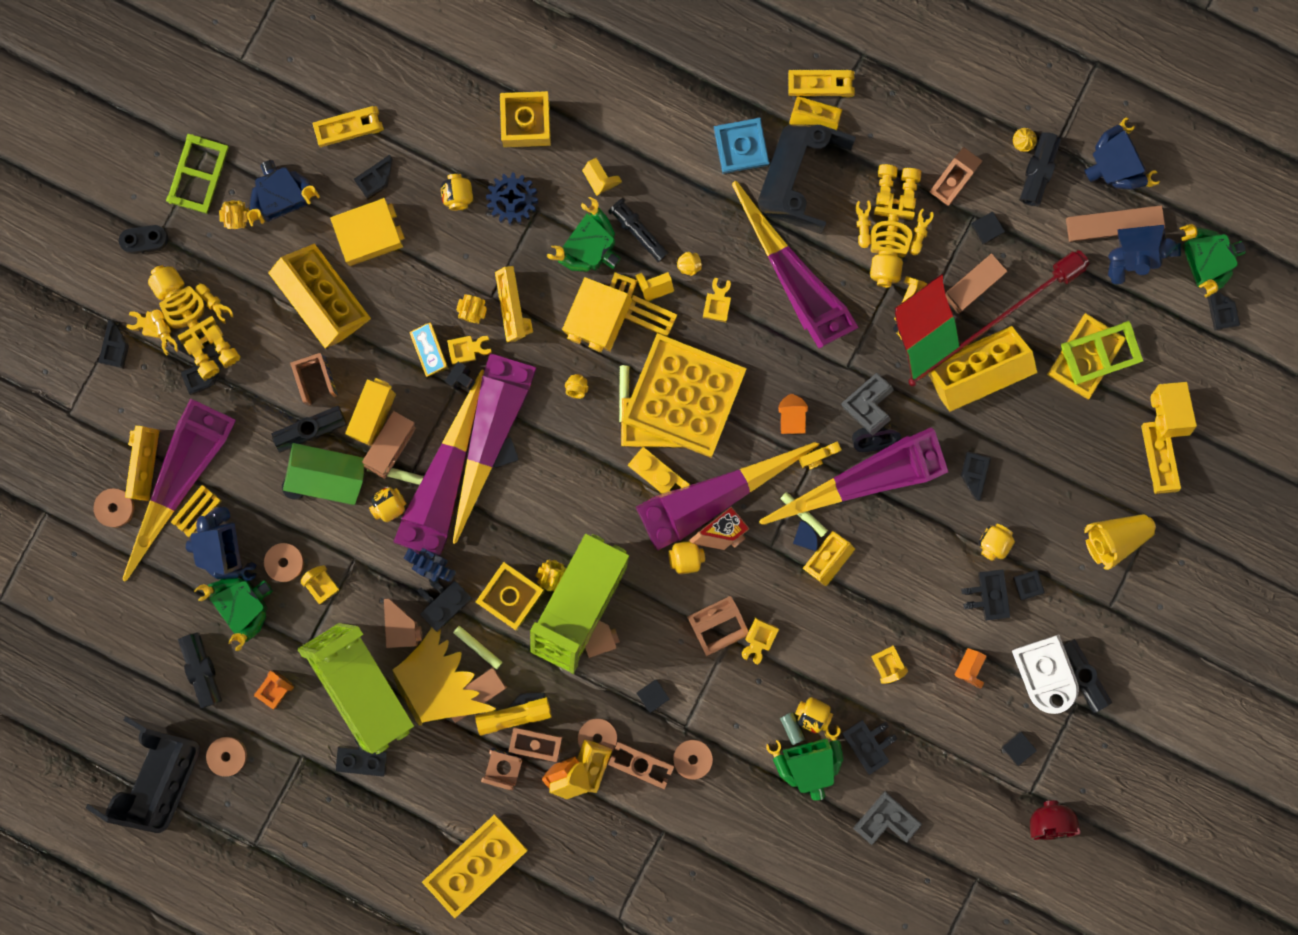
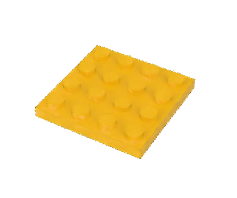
(684, 395)

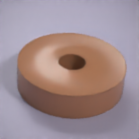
(103, 505)
(276, 554)
(601, 727)
(234, 748)
(689, 770)

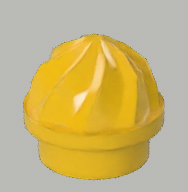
(1024, 140)
(689, 263)
(576, 386)

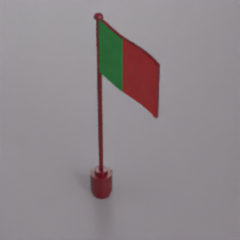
(930, 328)

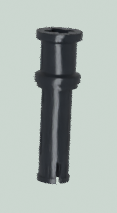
(631, 222)

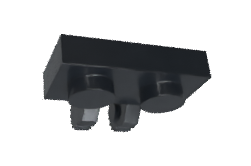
(993, 595)
(445, 605)
(866, 746)

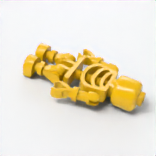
(886, 265)
(169, 286)

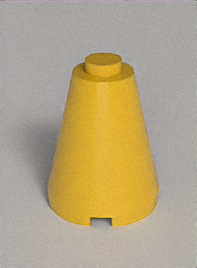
(1117, 538)

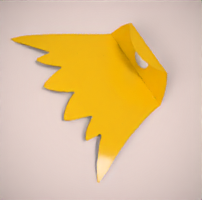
(431, 684)

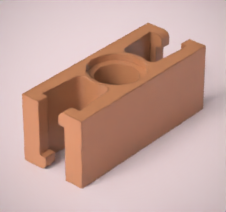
(975, 283)
(389, 445)
(487, 685)
(630, 769)

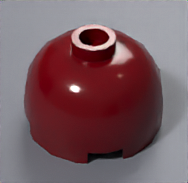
(1053, 821)

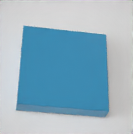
(741, 145)

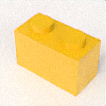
(1173, 410)

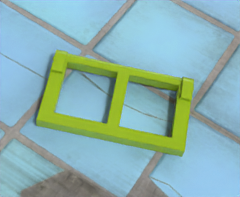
(192, 139)
(1129, 334)

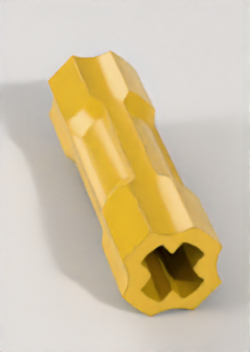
(513, 716)

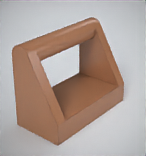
(713, 616)

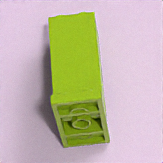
(578, 602)
(357, 687)

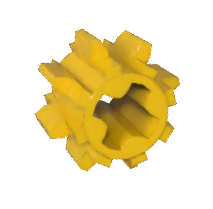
(234, 214)
(471, 309)
(550, 574)

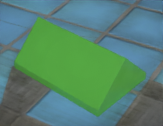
(324, 474)

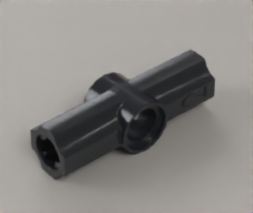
(1040, 169)
(323, 422)
(199, 670)
(1091, 690)

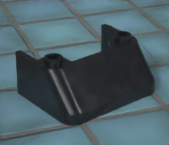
(777, 196)
(158, 783)

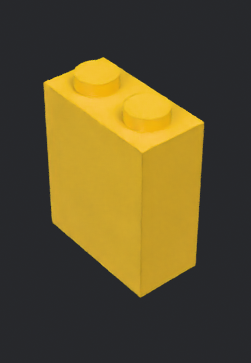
(367, 231)
(596, 315)
(371, 411)

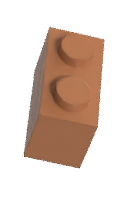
(535, 744)

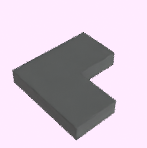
(864, 404)
(884, 814)

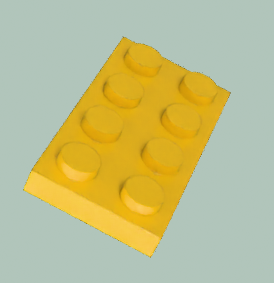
(474, 866)

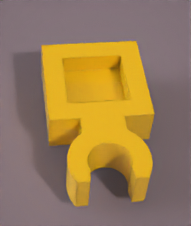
(716, 304)
(149, 328)
(464, 349)
(815, 458)
(761, 637)

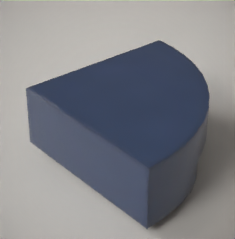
(805, 537)

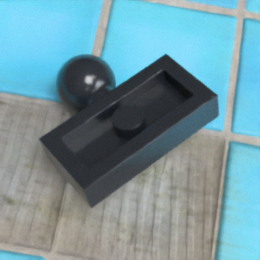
(359, 761)

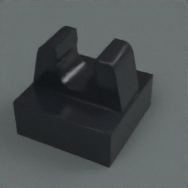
(459, 377)

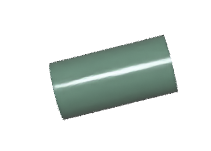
(792, 728)

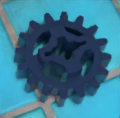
(521, 199)
(429, 564)

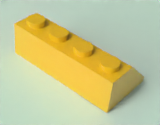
(319, 295)
(983, 368)

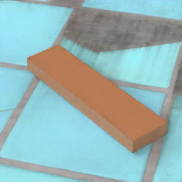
(1106, 224)

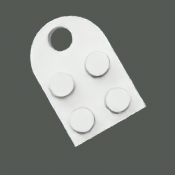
(1047, 672)

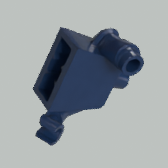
(1140, 251)
(217, 546)

